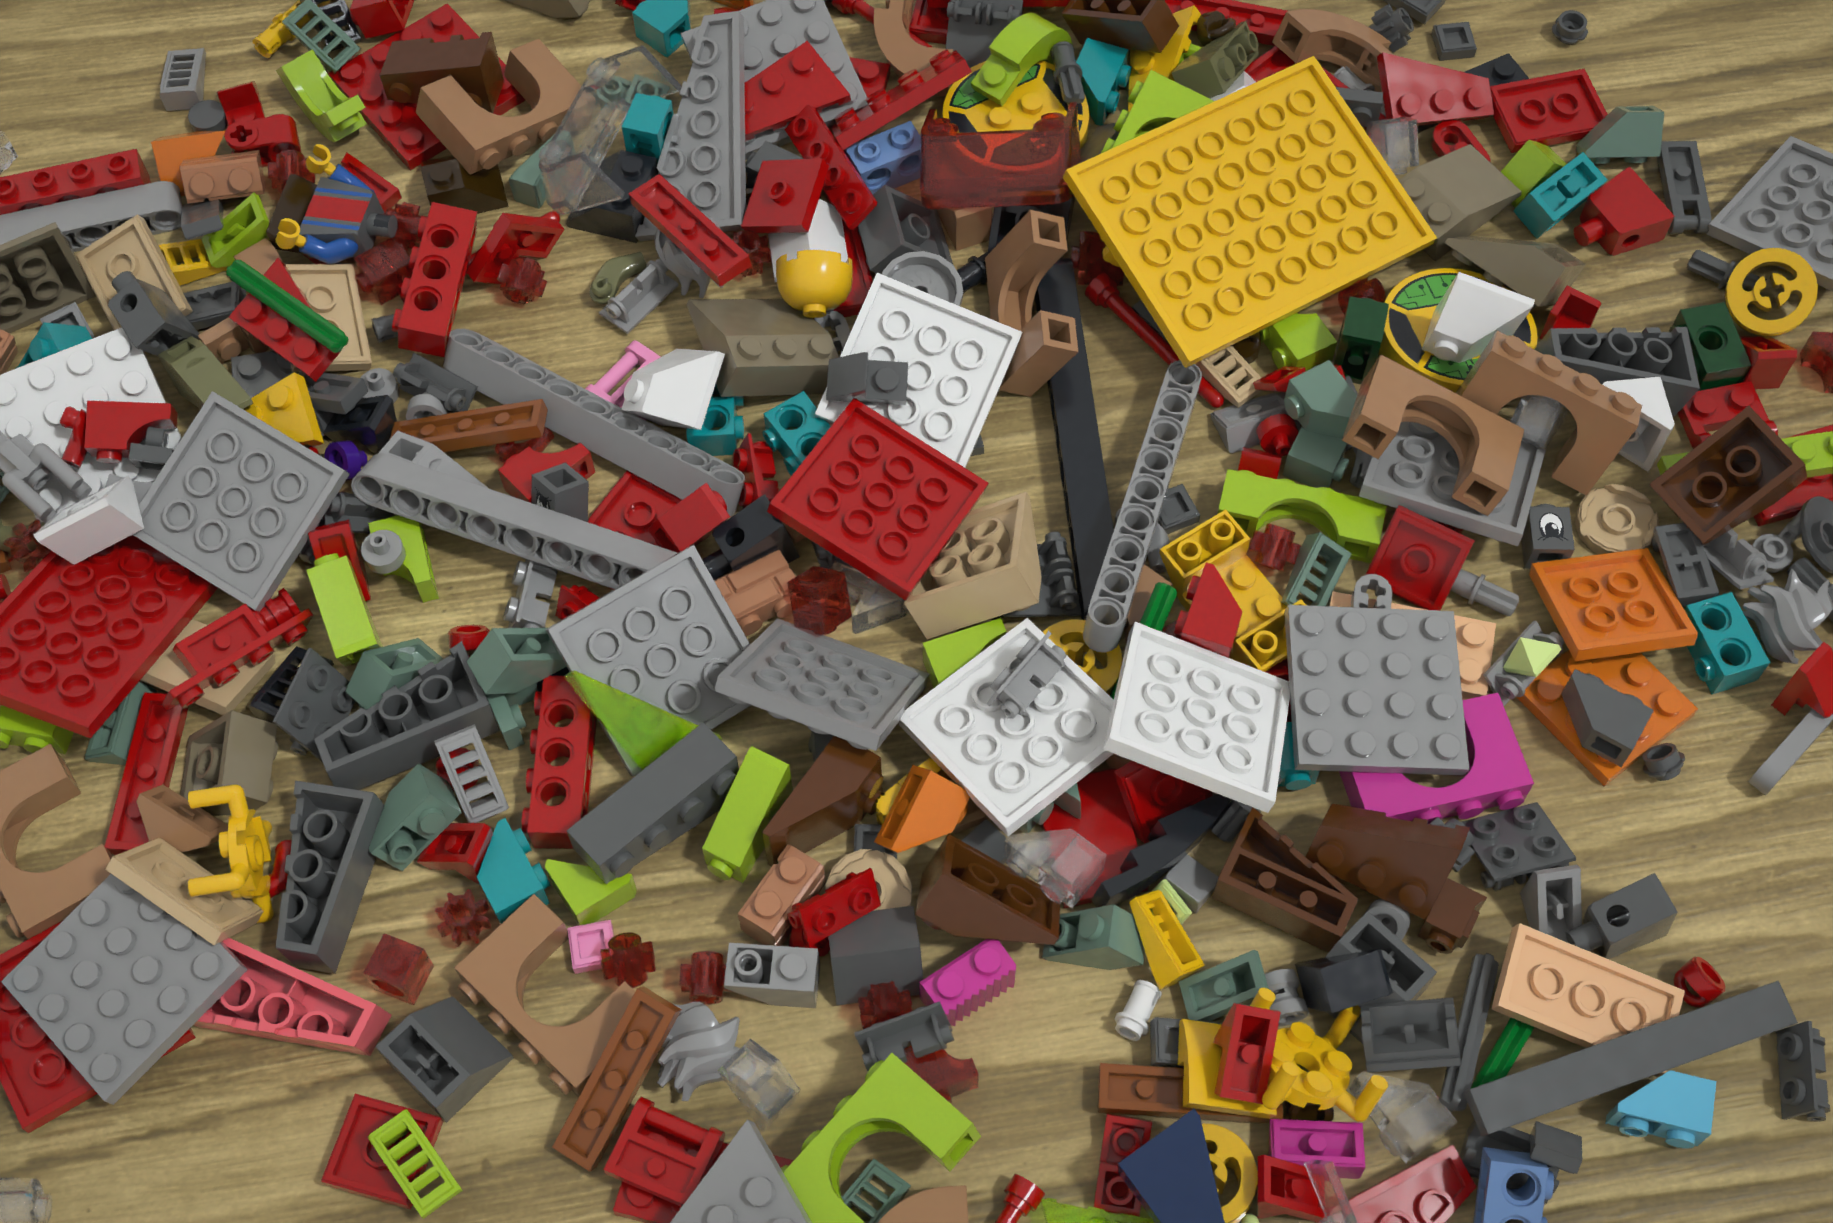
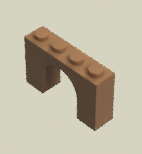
(483, 138)
(1012, 280)
(1602, 415)
(1482, 440)
(48, 897)
(498, 976)

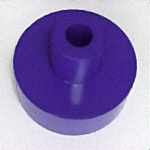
(346, 456)

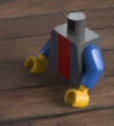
(340, 217)

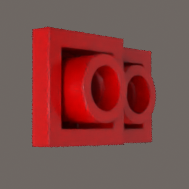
(1120, 1139)

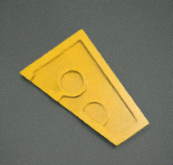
(1168, 59)
(288, 410)

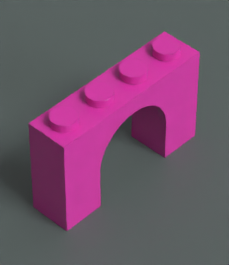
(1494, 777)

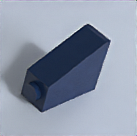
(1175, 1175)

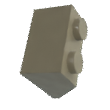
(232, 752)

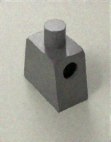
(148, 315)
(1639, 916)

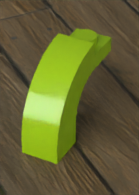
(1014, 53)
(320, 98)

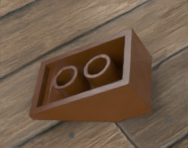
(1730, 477)
(827, 800)
(983, 898)

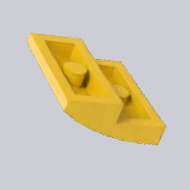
(1201, 1068)

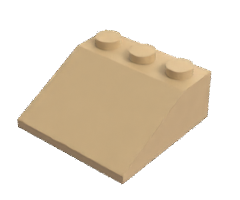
(982, 570)

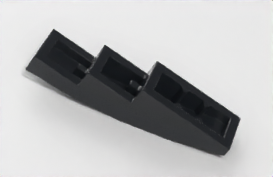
(1168, 844)

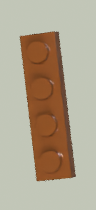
(479, 426)
(616, 1078)
(1153, 1093)

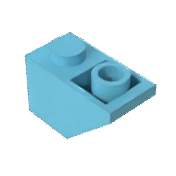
(1670, 1108)

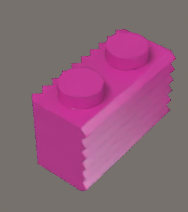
(970, 980)

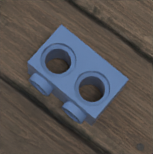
(888, 157)
(1498, 1203)

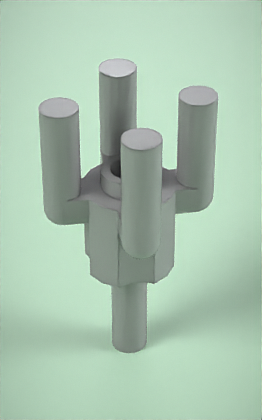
(30, 468)

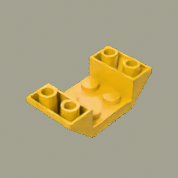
(1225, 544)

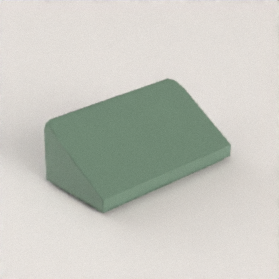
(114, 737)

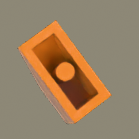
(922, 811)

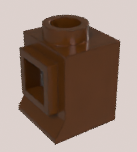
(1451, 917)

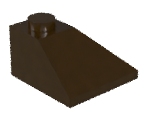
(452, 185)

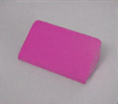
(1319, 1140)

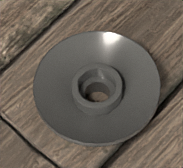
(1817, 530)

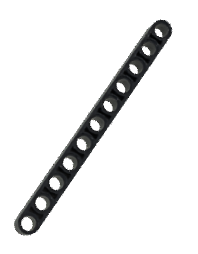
(1077, 440)

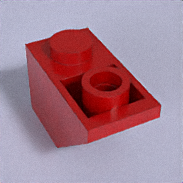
(690, 520)
(1212, 615)

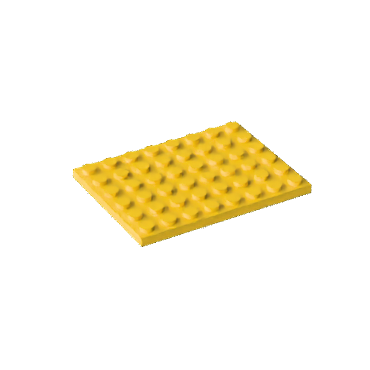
(1248, 210)

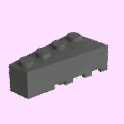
(1629, 356)
(405, 723)
(656, 805)
(325, 872)

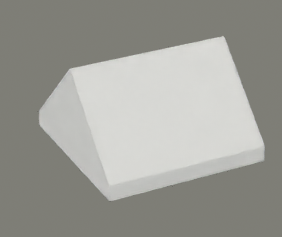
(824, 234)
(1654, 422)
(93, 522)

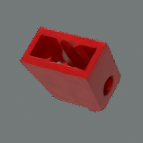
(1623, 215)

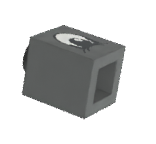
(561, 491)
(1547, 535)

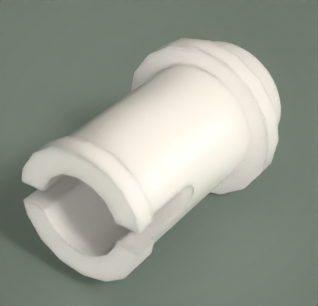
(1140, 1005)

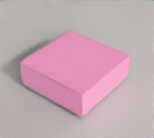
(587, 943)

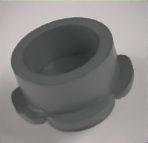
(1570, 27)
(1663, 761)

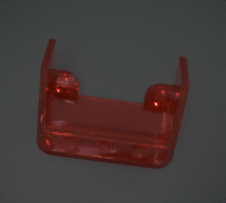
(998, 165)

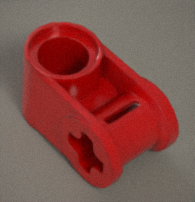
(266, 134)

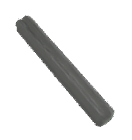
(1470, 1030)

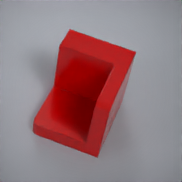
(1572, 311)

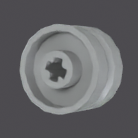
(927, 273)

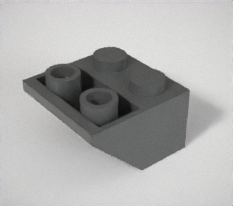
(1406, 970)
(444, 1055)

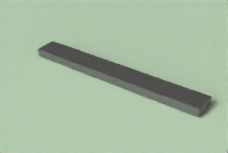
(1629, 1058)

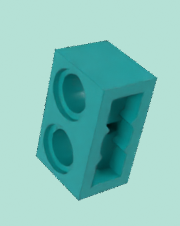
(647, 125)
(1559, 195)
(723, 414)
(796, 443)
(1729, 640)

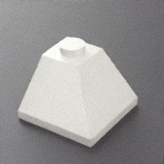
(1471, 316)
(674, 388)

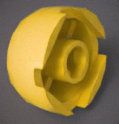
(814, 281)

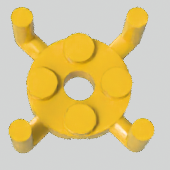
(245, 846)
(1327, 1067)

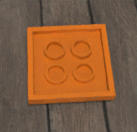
(1612, 604)
(1625, 673)

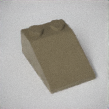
(1458, 195)

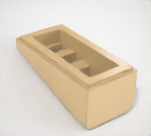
(1233, 361)

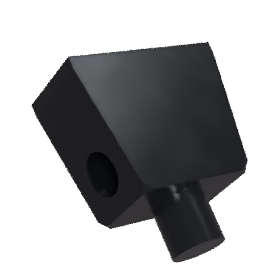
(747, 538)

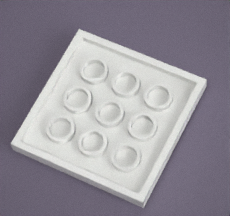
(951, 358)
(91, 371)
(1199, 717)
(1016, 762)

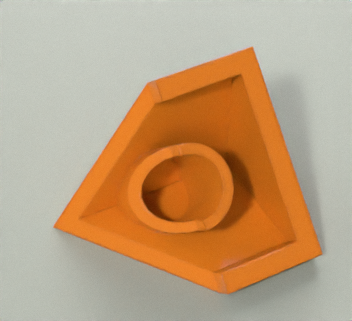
(173, 149)

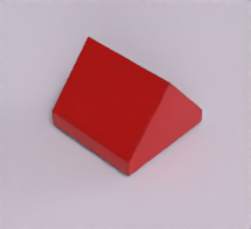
(1260, 462)

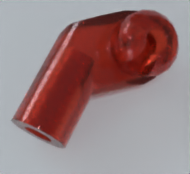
(539, 444)

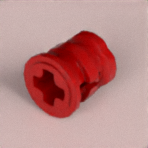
(277, 610)

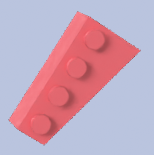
(293, 1007)

